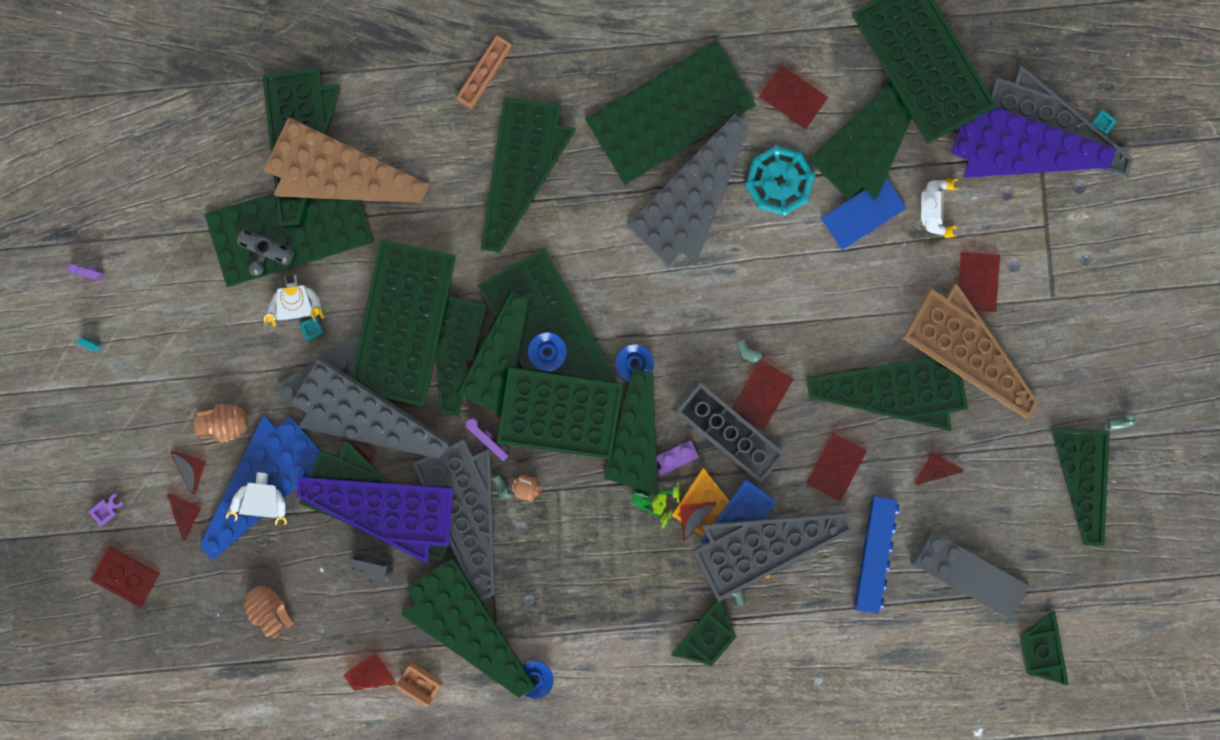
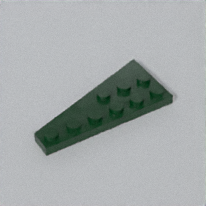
(499, 350)
(635, 440)

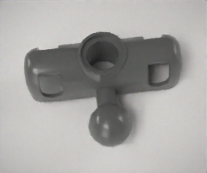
(254, 244)

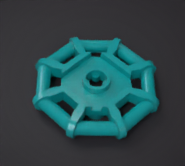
(789, 174)

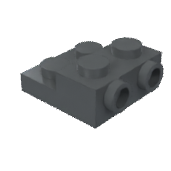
(376, 570)

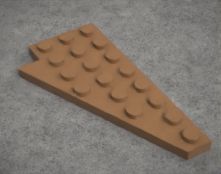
(327, 169)
(959, 340)

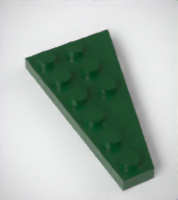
(456, 345)
(1085, 470)

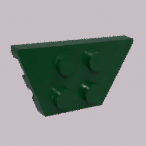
(708, 637)
(1044, 651)

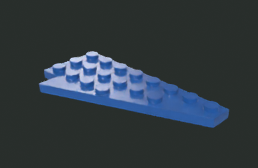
(280, 453)

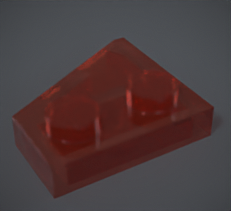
(369, 674)

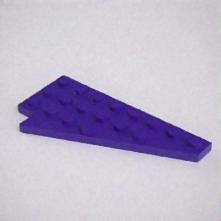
(1014, 145)
(395, 513)

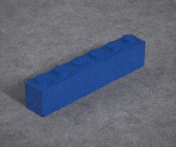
(875, 554)

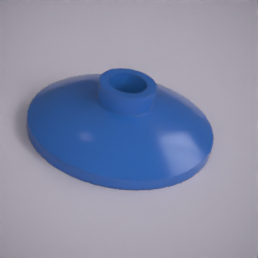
(537, 348)
(632, 352)
(545, 681)

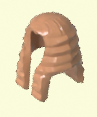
(222, 422)
(261, 608)

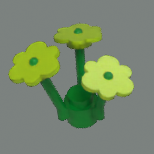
(643, 500)

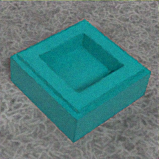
(1103, 122)
(311, 328)
(89, 344)

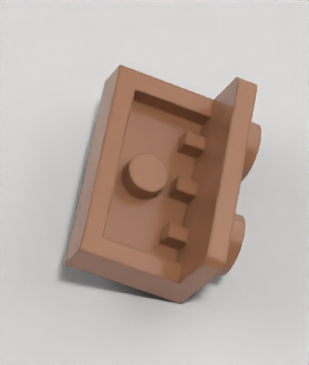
(419, 684)

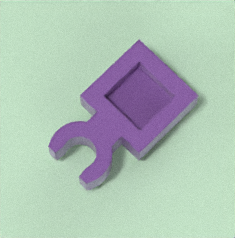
(90, 271)
(105, 510)

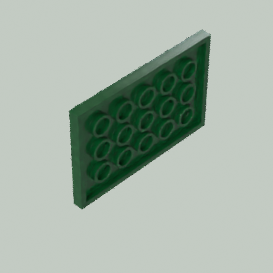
(559, 413)

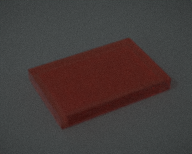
(793, 97)
(980, 280)
(762, 394)
(836, 467)
(125, 576)

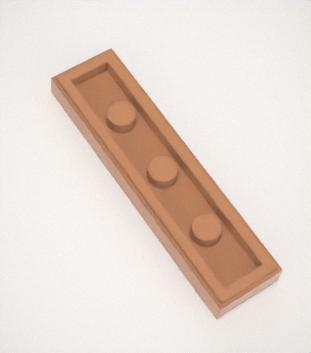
(484, 72)

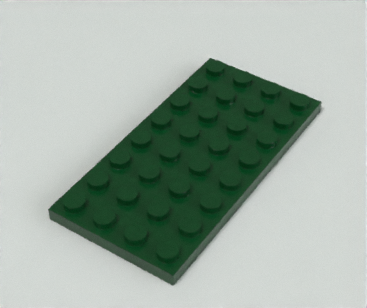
(924, 64)
(670, 112)
(324, 231)
(548, 311)
(403, 321)

